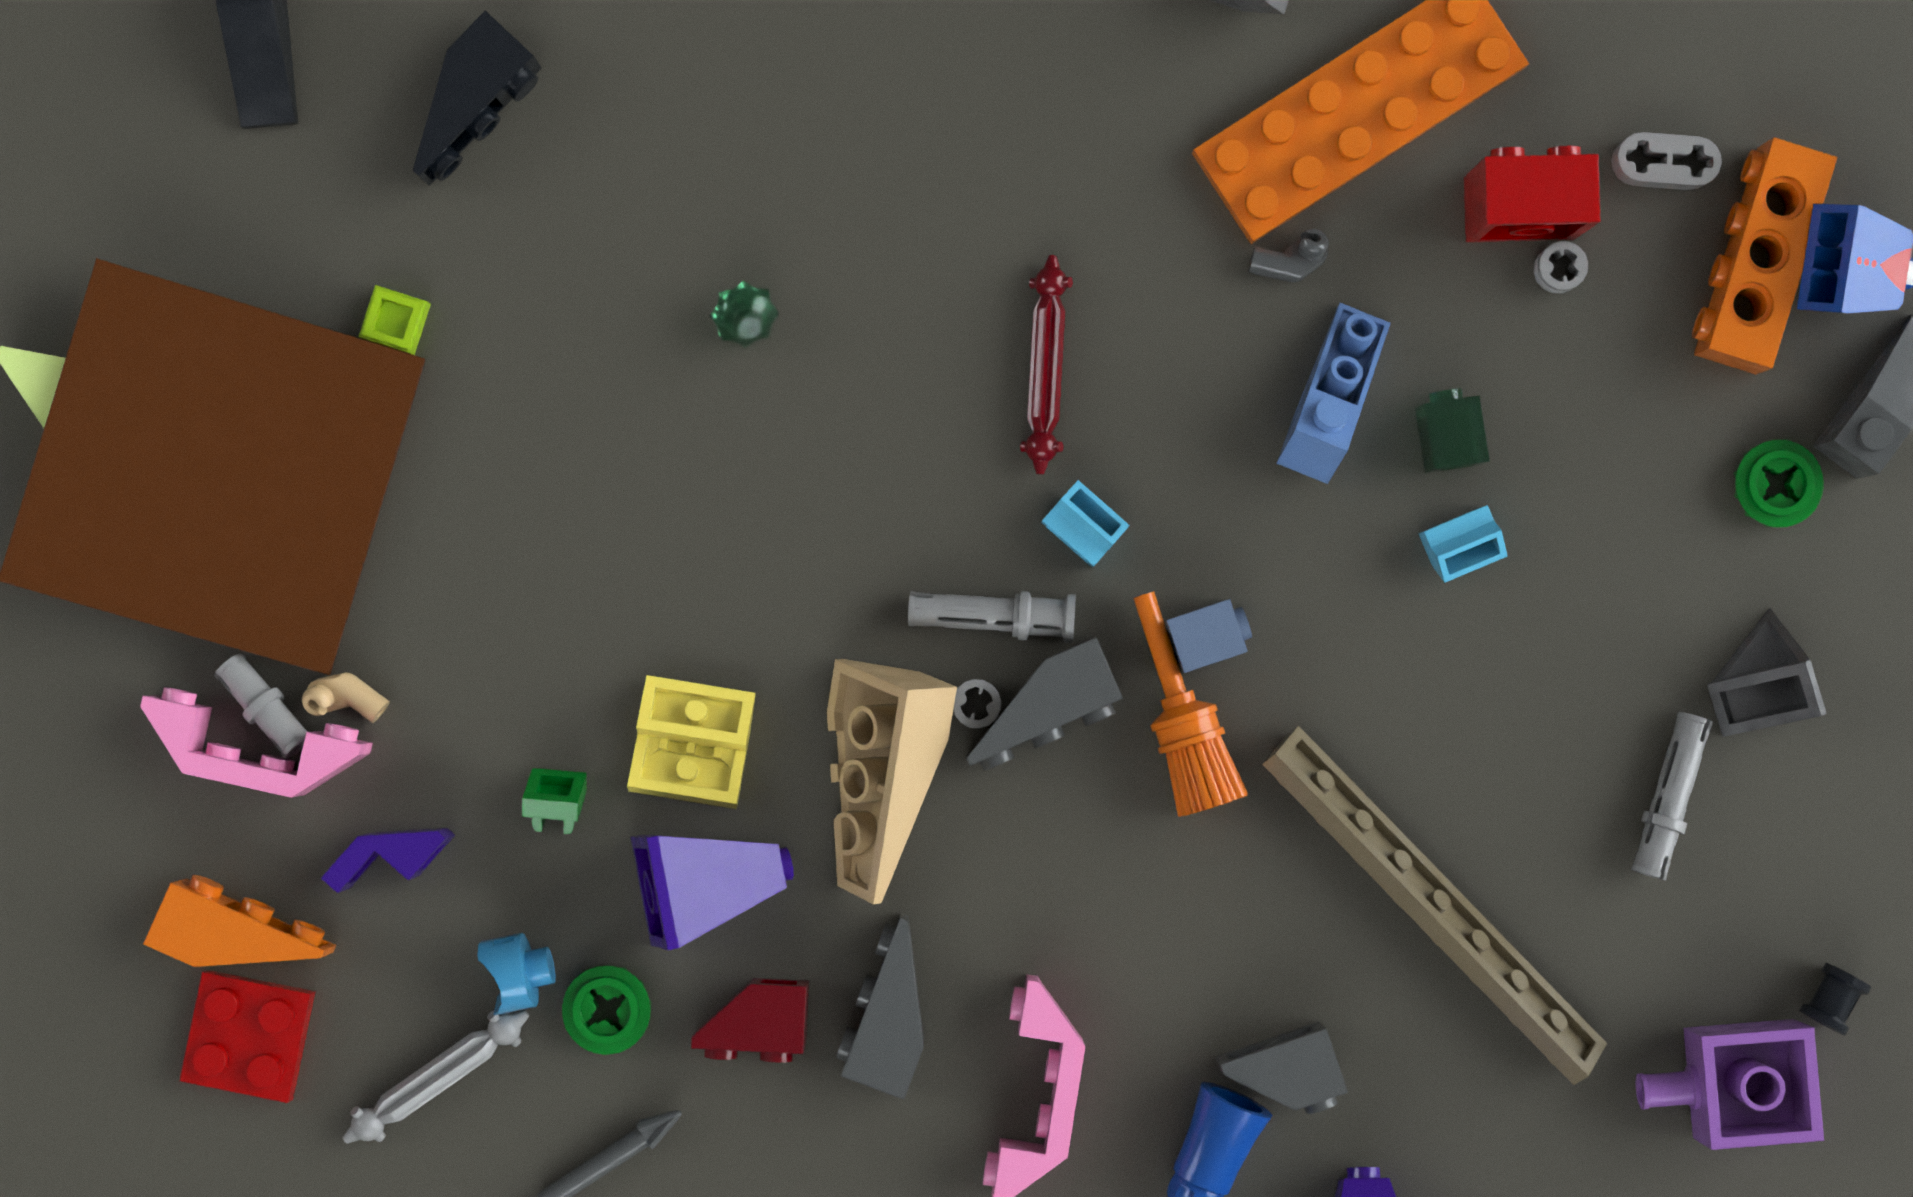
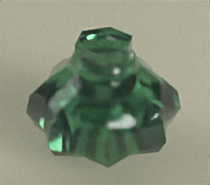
(744, 314)

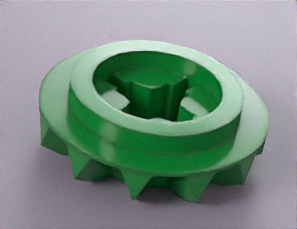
(1803, 483)
(604, 1035)

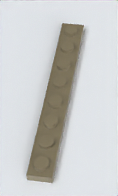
(1436, 905)

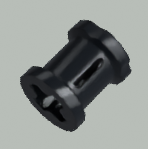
(1835, 998)

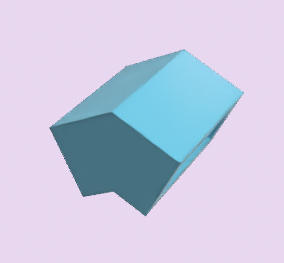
(1085, 523)
(1464, 544)

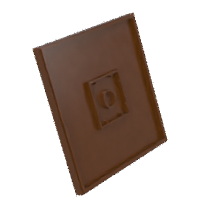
(212, 468)

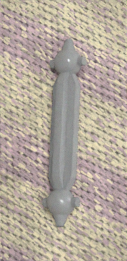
(435, 1076)

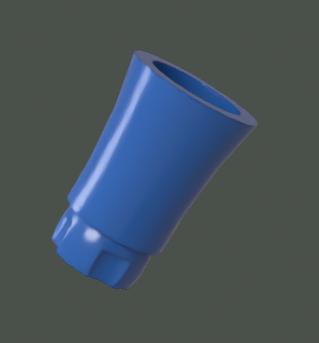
(1216, 1142)

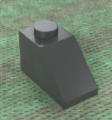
(1289, 1068)

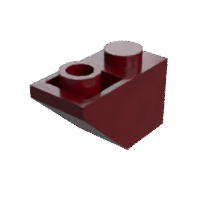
(760, 1018)

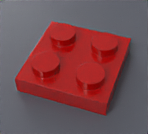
(247, 1036)

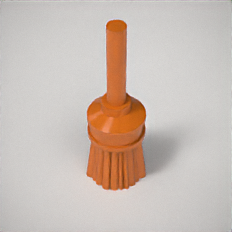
(1187, 728)

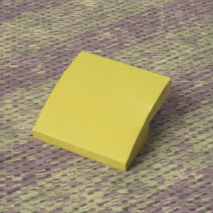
(691, 742)

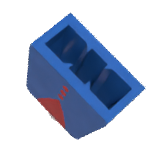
(1855, 261)

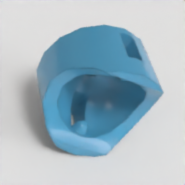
(516, 971)

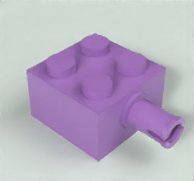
(1744, 1084)

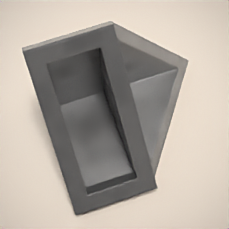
(1765, 682)

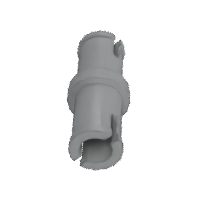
(262, 705)

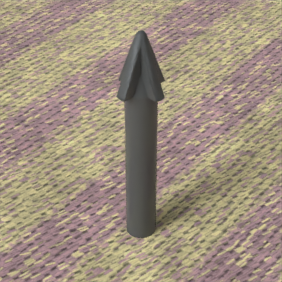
(648, 1133)

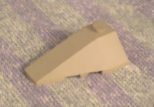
(888, 748)

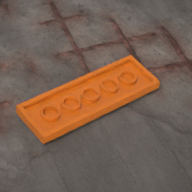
(1357, 111)

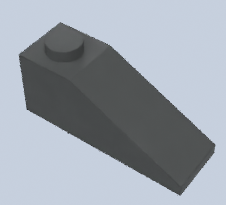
(1876, 413)

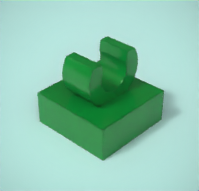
(554, 797)

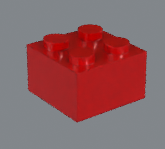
(1532, 195)

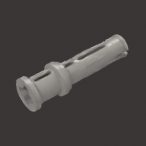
(1018, 615)

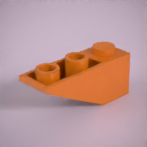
(213, 929)

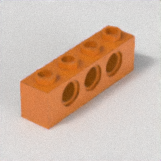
(1802, 180)

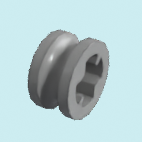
(1577, 267)
(992, 708)

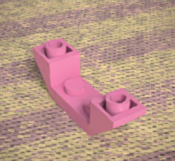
(183, 731)
(1021, 1162)

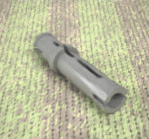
(1671, 797)

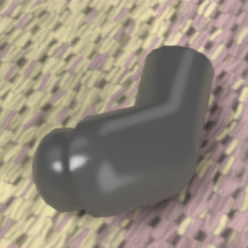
(1294, 262)

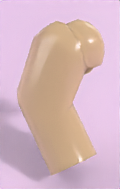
(343, 691)

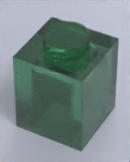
(1451, 431)

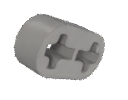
(1666, 148)

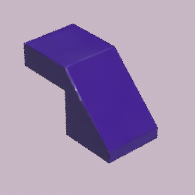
(405, 851)

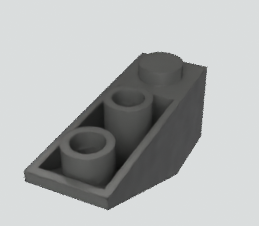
(1056, 693)
(891, 1029)

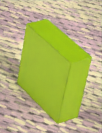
(394, 320)

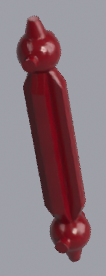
(1046, 364)

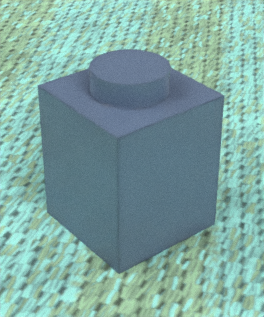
(1208, 635)

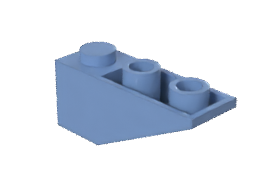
(1334, 394)

